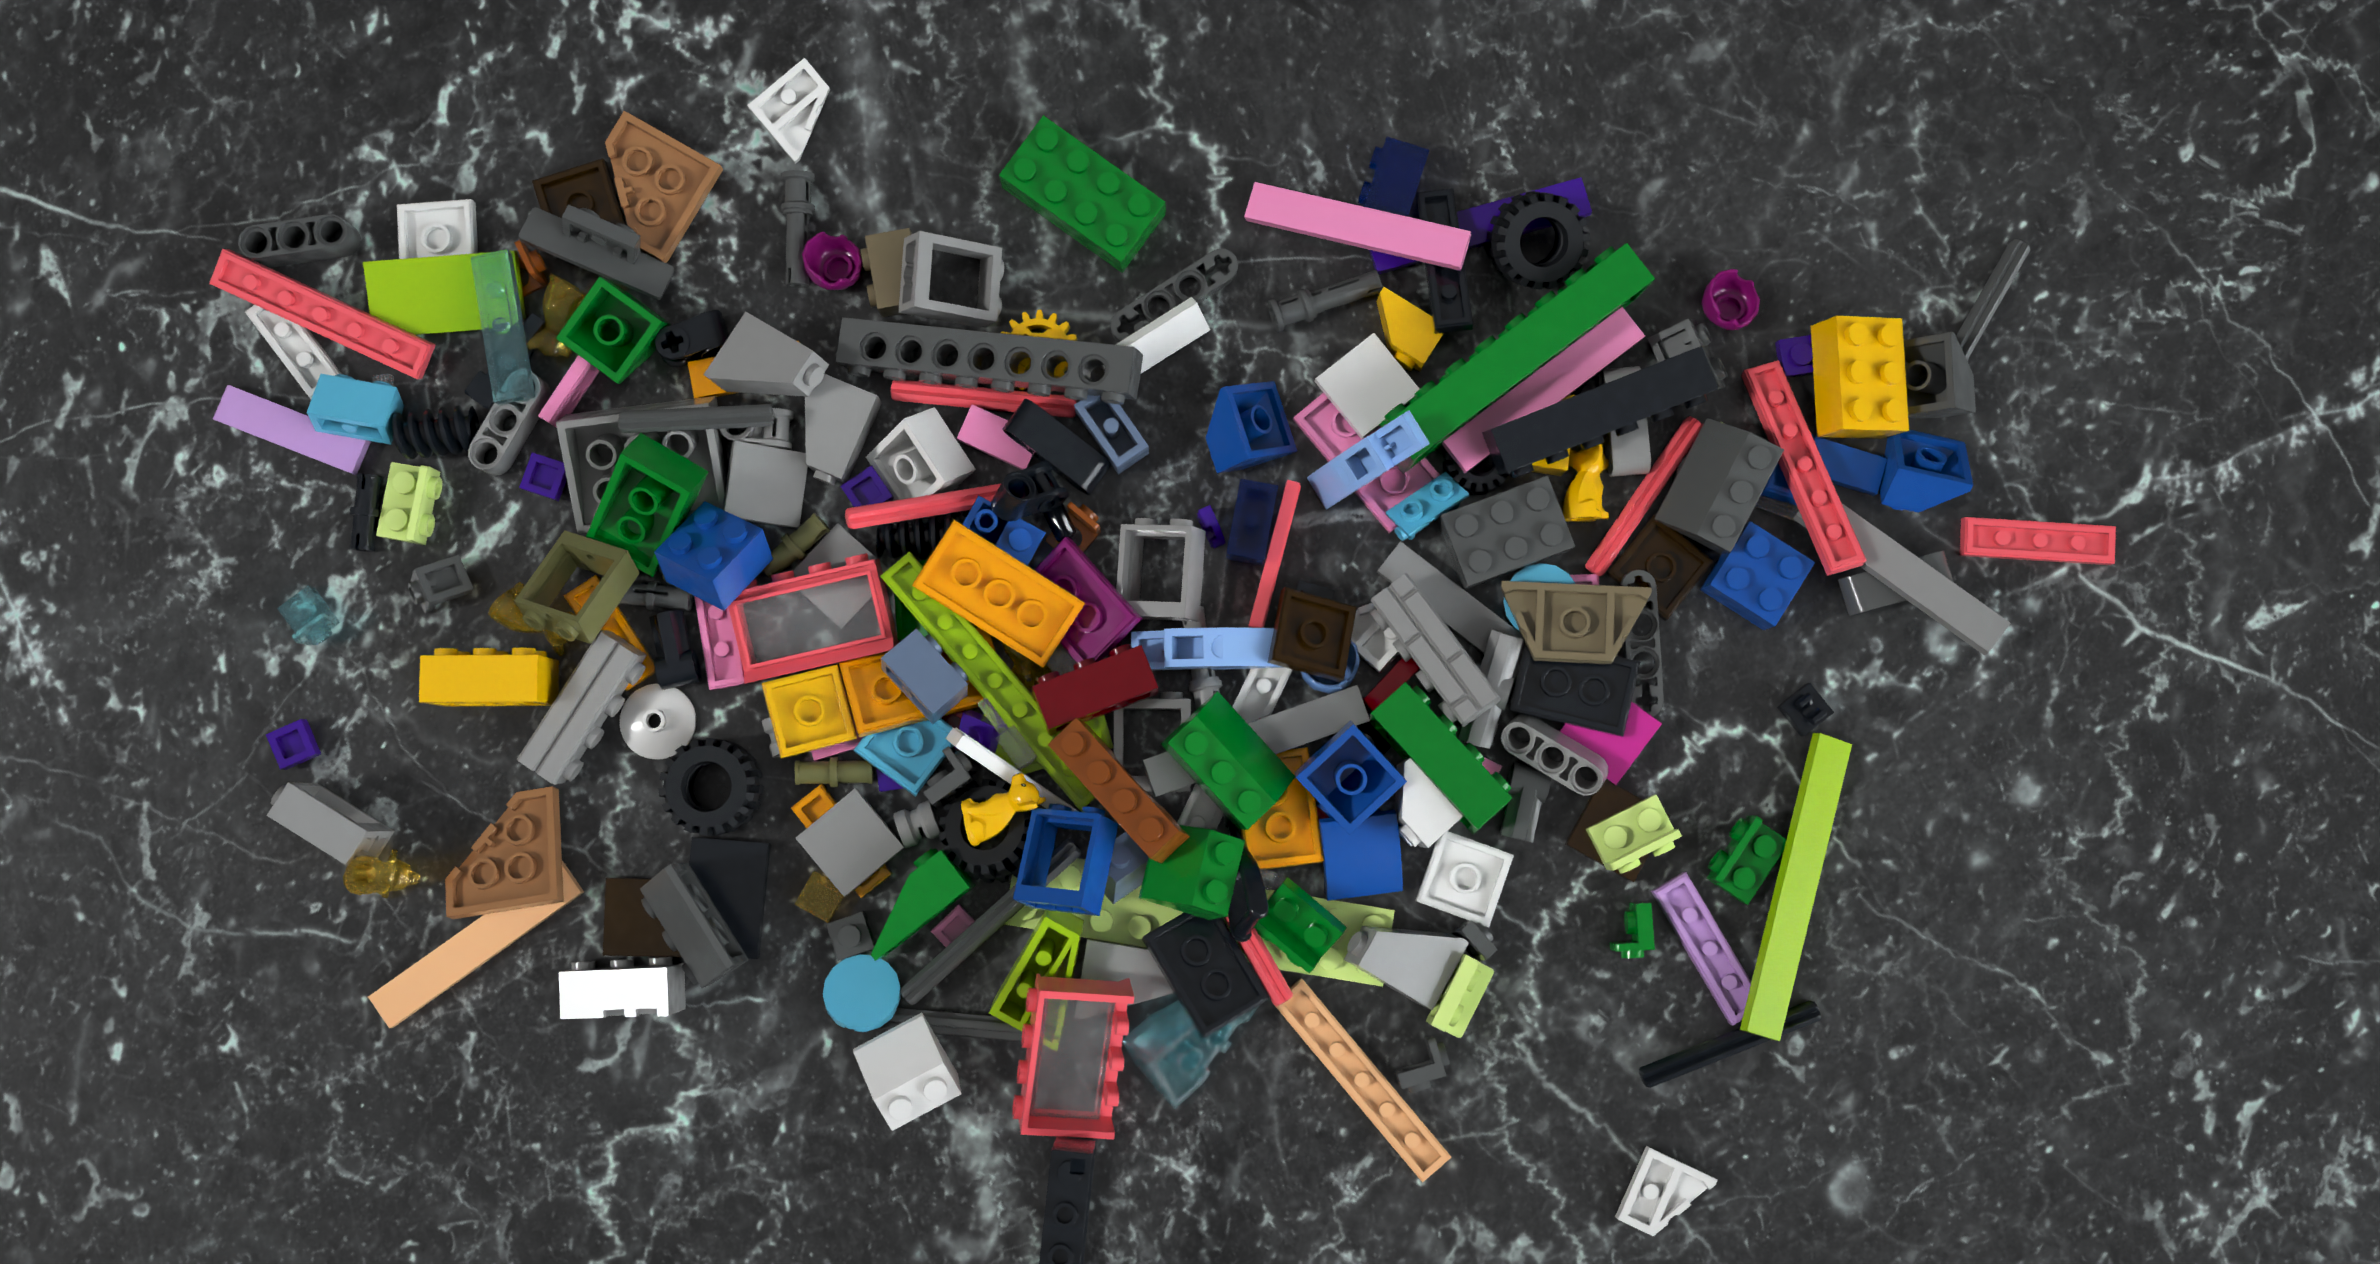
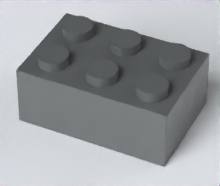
(1505, 533)

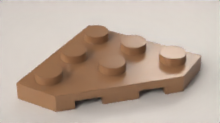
(658, 183)
(512, 861)

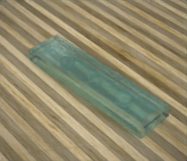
(502, 327)

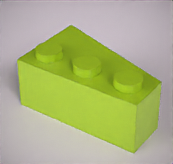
(1048, 952)

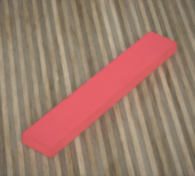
(322, 314)
(1803, 468)

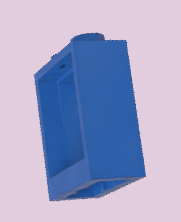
(1037, 856)

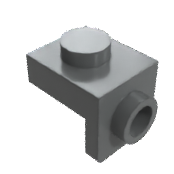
(1418, 1076)

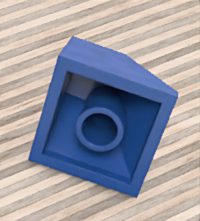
(1248, 427)
(1923, 471)

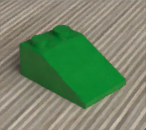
(646, 500)
(924, 896)

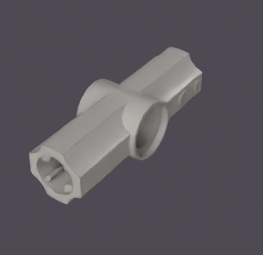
(1498, 668)

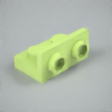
(409, 503)
(1633, 834)
(1460, 996)

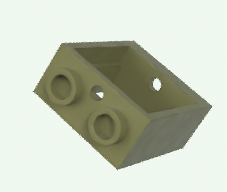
(555, 570)

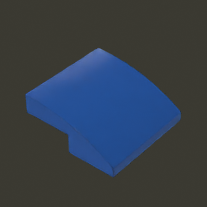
(1363, 861)

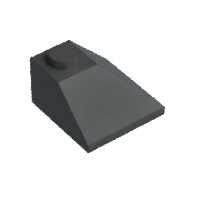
(1938, 377)

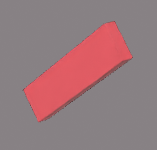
(2037, 541)
(1274, 554)

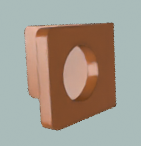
(535, 265)
(1083, 520)

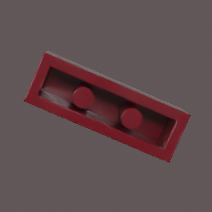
(1094, 688)

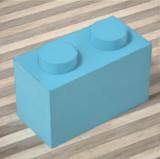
(354, 408)

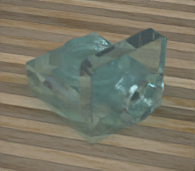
(309, 617)

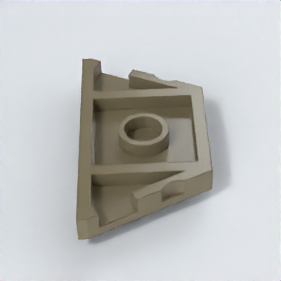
(1574, 619)

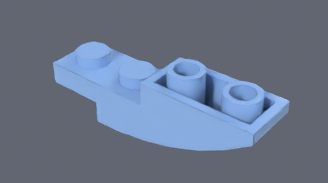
(1368, 459)
(1206, 648)

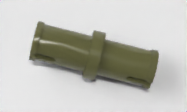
(796, 544)
(833, 772)

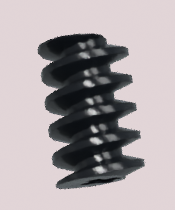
(434, 434)
(911, 536)

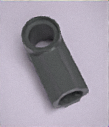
(1528, 792)

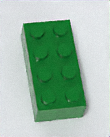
(1082, 194)
(1433, 746)

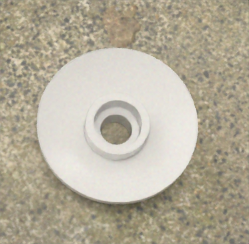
(676, 724)

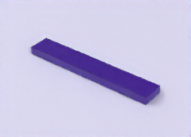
(1478, 222)

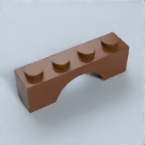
(1117, 791)

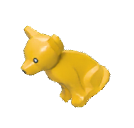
(1585, 492)
(990, 817)

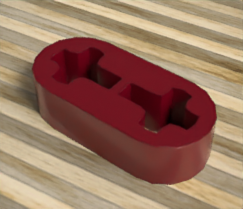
(1390, 683)

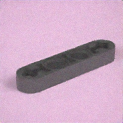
(1171, 293)
(1648, 643)

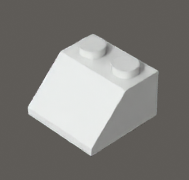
(920, 457)
(1422, 808)
(907, 1071)

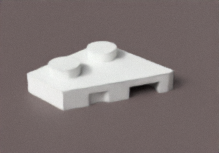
(792, 107)

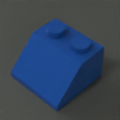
(1350, 777)

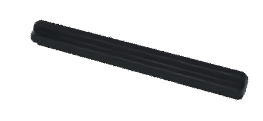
(1722, 1047)

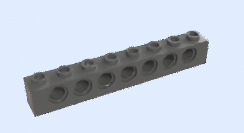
(861, 338)

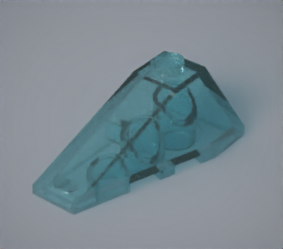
(1174, 1054)

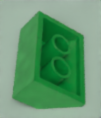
(1229, 761)

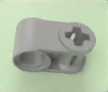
(769, 436)

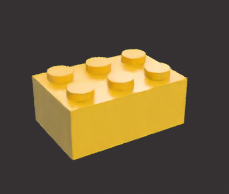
(1859, 377)
(488, 678)

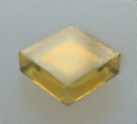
(820, 897)

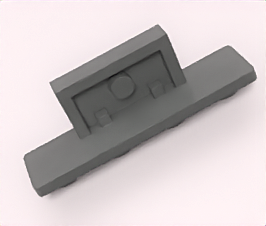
(597, 247)

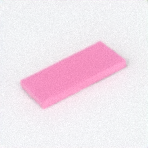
(1334, 435)

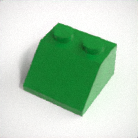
(612, 330)
(1196, 875)

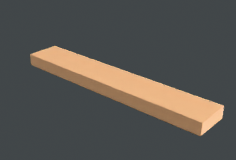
(462, 956)
(1363, 1081)

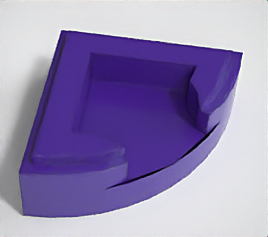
(1210, 524)

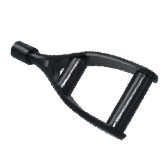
(1249, 894)

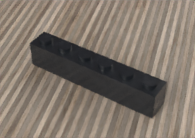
(1599, 411)

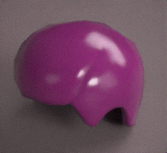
(832, 261)
(1730, 300)

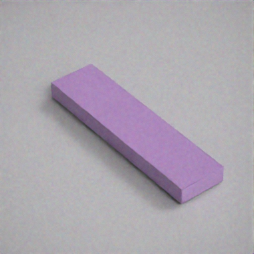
(288, 430)
(1705, 945)

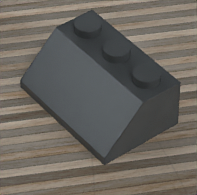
(1718, 485)
(692, 924)

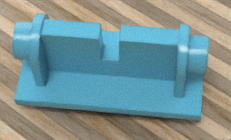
(1426, 505)

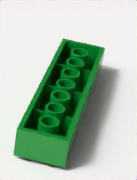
(1524, 347)

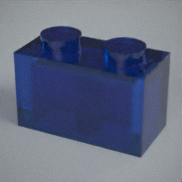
(1396, 177)
(1251, 522)

